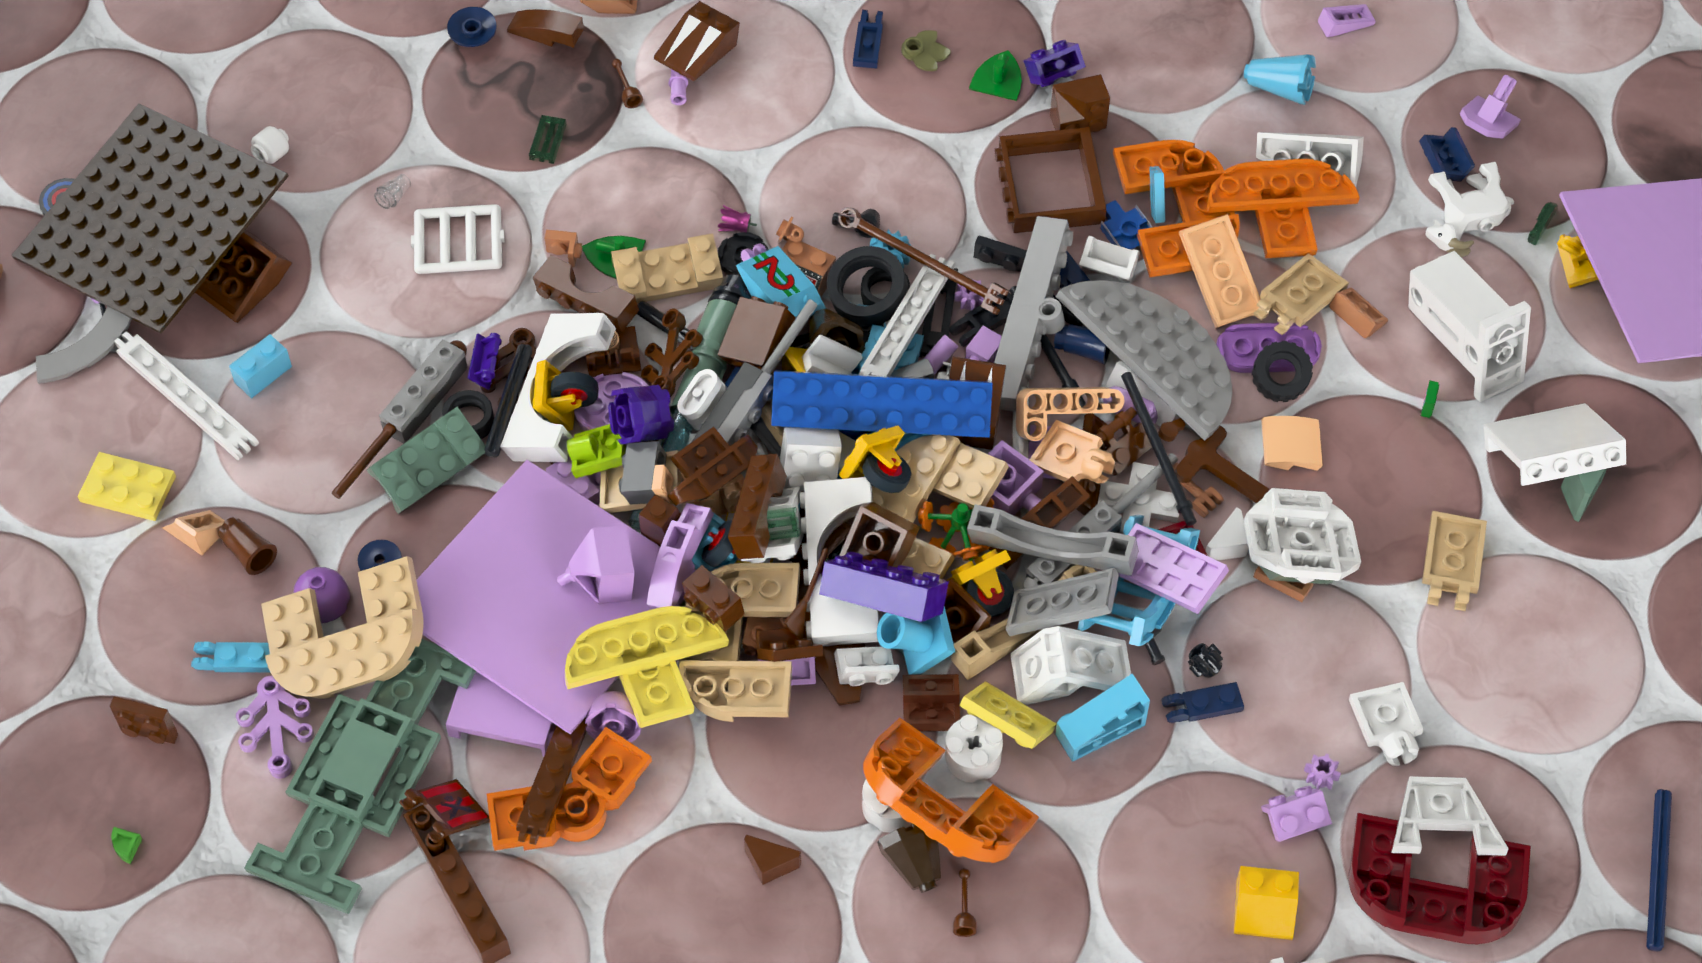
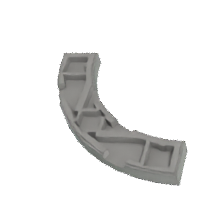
(85, 351)

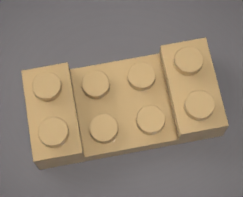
(669, 269)

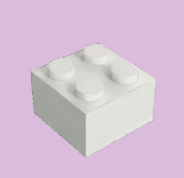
(810, 455)

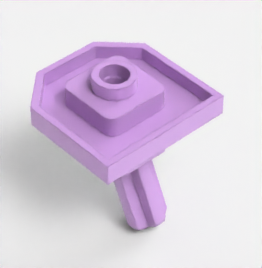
(1490, 115)

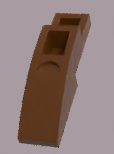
(1052, 511)

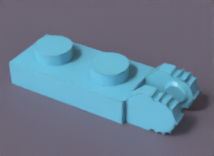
(232, 657)

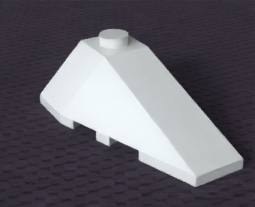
(1340, 151)

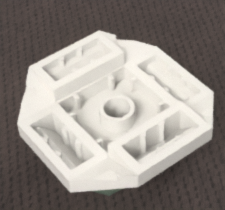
(1301, 537)

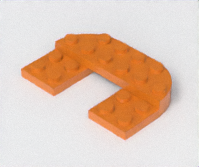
(1191, 177)
(981, 833)

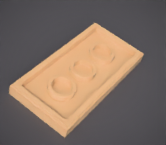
(1221, 270)

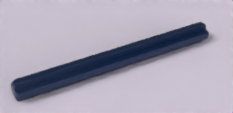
(1659, 870)

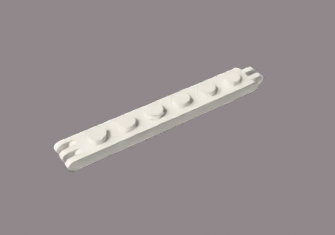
(905, 321)
(185, 395)

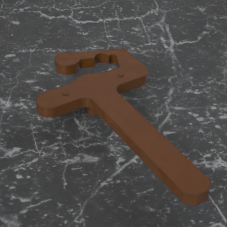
(1203, 455)

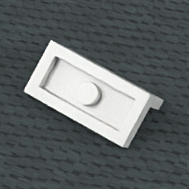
(830, 357)

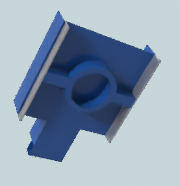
(1123, 226)

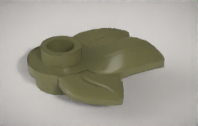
(925, 50)

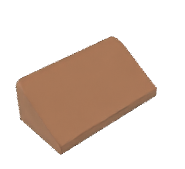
(1357, 312)

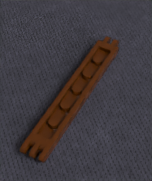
(550, 783)

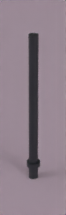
(1183, 505)

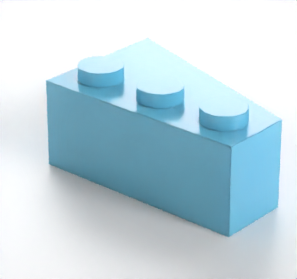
(1104, 718)

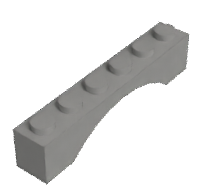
(1095, 550)

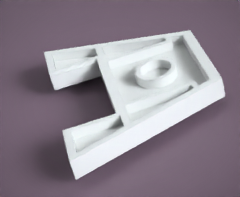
(1444, 806)

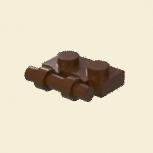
(1128, 446)

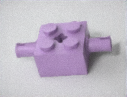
(1019, 483)

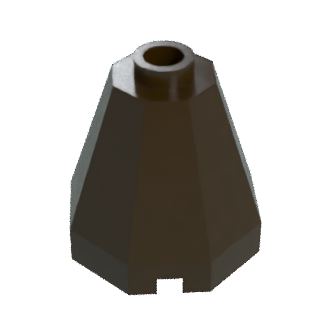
(836, 328)
(912, 856)

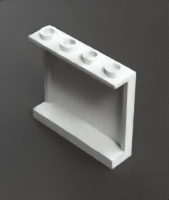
(1557, 443)

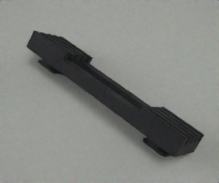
(933, 337)

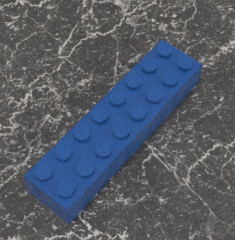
(881, 402)

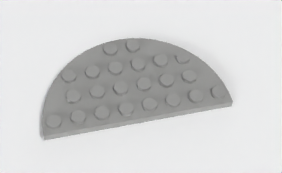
(1159, 346)

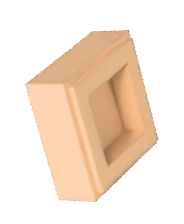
(662, 482)

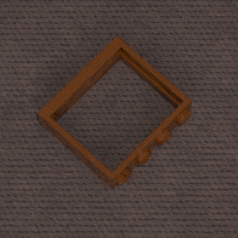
(1051, 142)

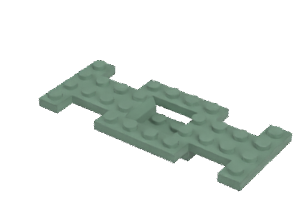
(345, 769)

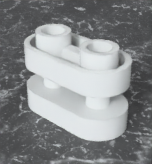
(701, 397)

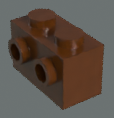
(713, 598)

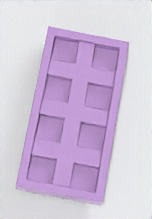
(1174, 570)

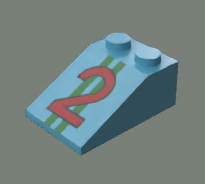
(778, 279)

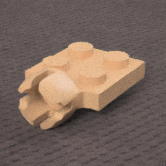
(1073, 453)

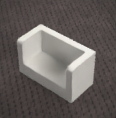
(1109, 259)

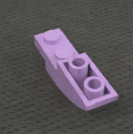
(676, 554)

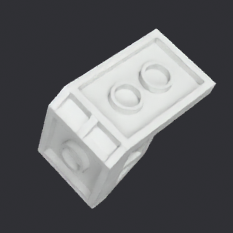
(1064, 660)

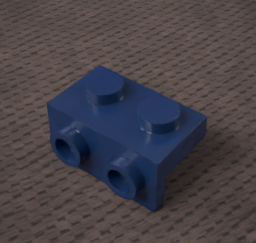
(1448, 154)

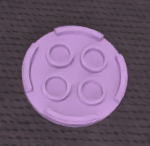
(597, 413)

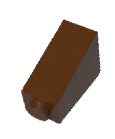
(656, 519)

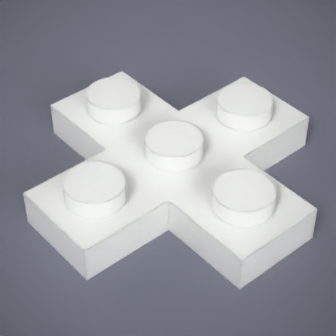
(1150, 504)

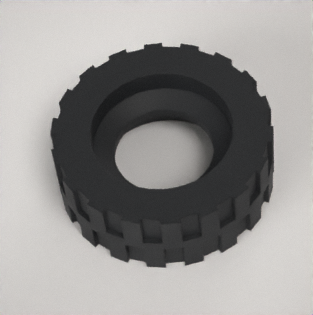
(1288, 352)

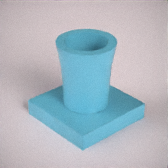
(922, 642)

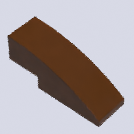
(547, 26)

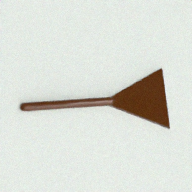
(796, 620)

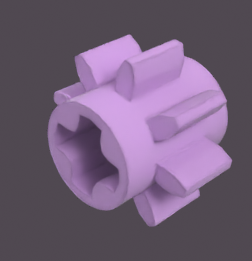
(968, 299)
(1320, 778)

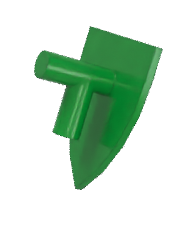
(998, 77)
(599, 251)

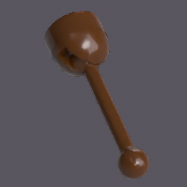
(630, 96)
(964, 923)

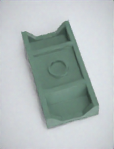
(428, 459)

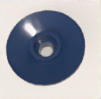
(471, 26)

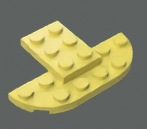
(643, 655)

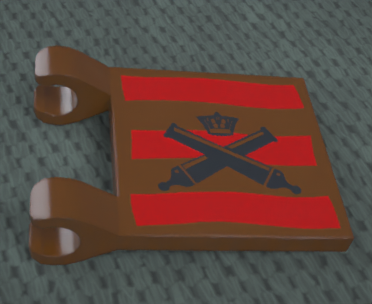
(449, 805)

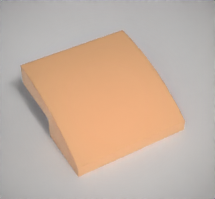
(1291, 442)

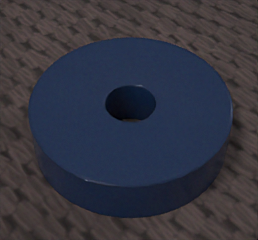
(377, 550)

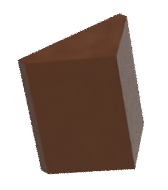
(964, 612)

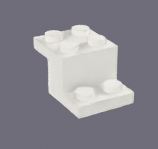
(787, 547)

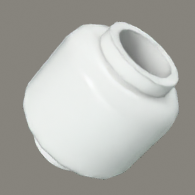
(270, 144)

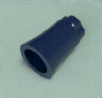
(1081, 342)

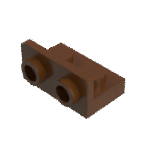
(783, 645)

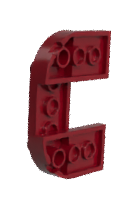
(1431, 909)

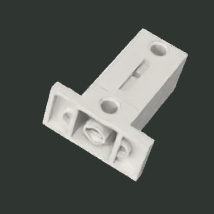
(1472, 322)

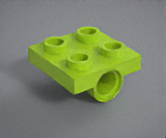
(595, 451)

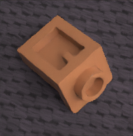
(563, 243)

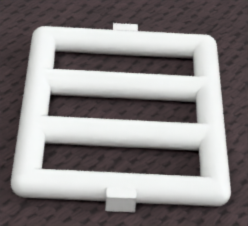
(470, 214)

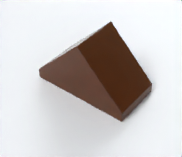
(771, 859)

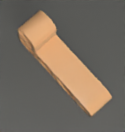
(1069, 405)

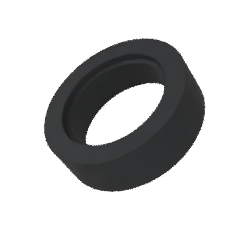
(860, 258)

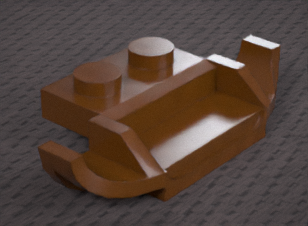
(709, 465)

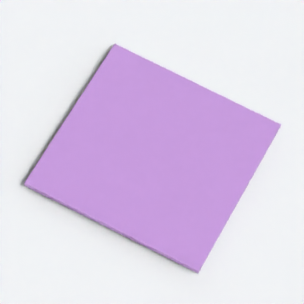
(1647, 260)
(499, 599)

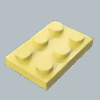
(127, 486)
(1008, 715)

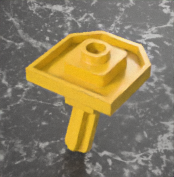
(1575, 261)

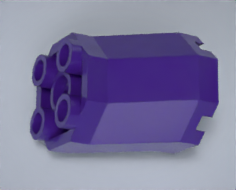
(640, 414)

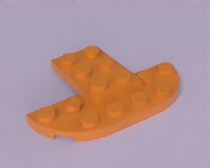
(1281, 198)

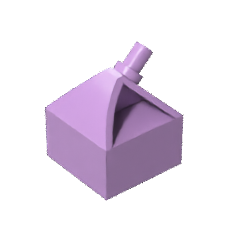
(603, 565)

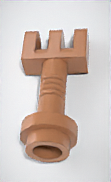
(1204, 499)

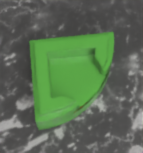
(125, 843)

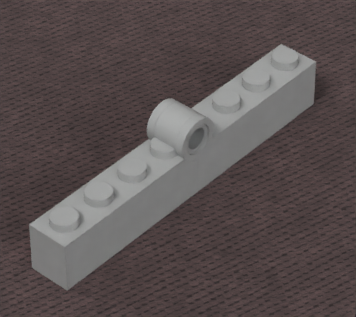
(1033, 306)

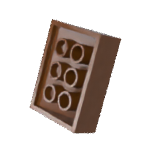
(243, 277)

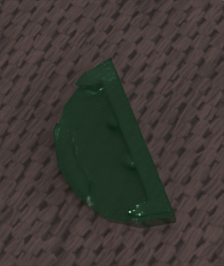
(1544, 219)

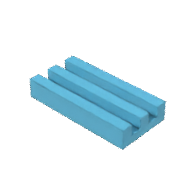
(1157, 194)

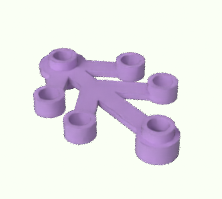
(274, 720)

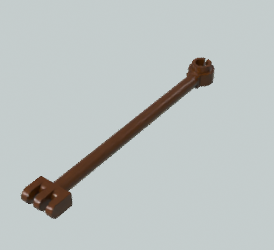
(989, 295)

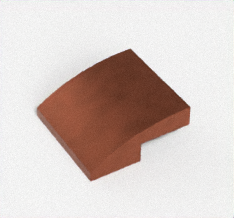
(931, 701)

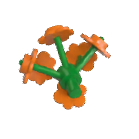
(952, 518)

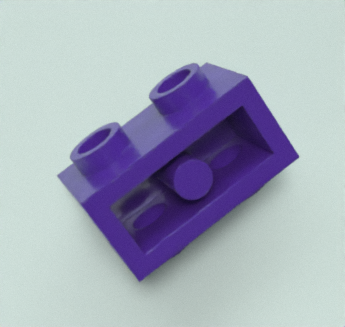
(1057, 62)

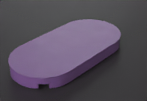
(1243, 343)

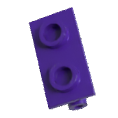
(484, 359)

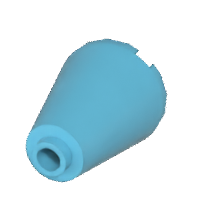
(1283, 76)

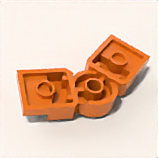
(600, 783)

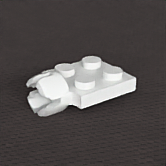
(1388, 721)

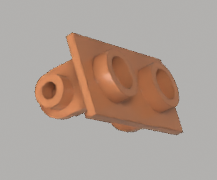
(790, 231)

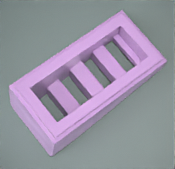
(1332, 26)

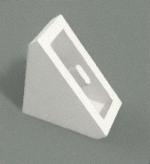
(1230, 539)

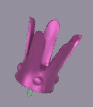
(735, 220)

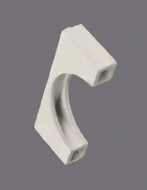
(563, 341)
(826, 508)

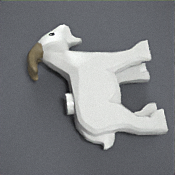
(1470, 210)

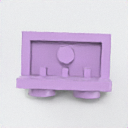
(1297, 813)

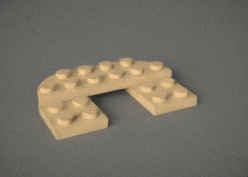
(948, 469)
(350, 658)
(736, 688)

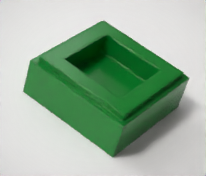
(1430, 399)

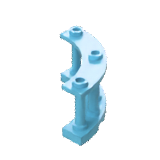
(1160, 608)

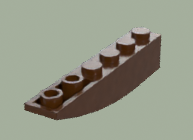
(459, 888)

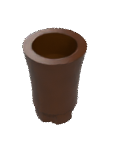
(248, 546)

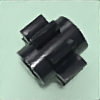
(1205, 660)

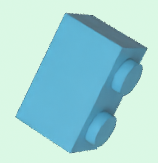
(260, 366)

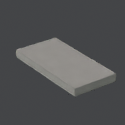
(1062, 602)

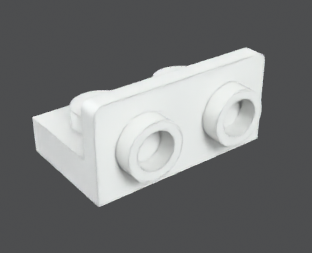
(865, 665)

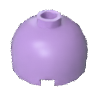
(614, 712)

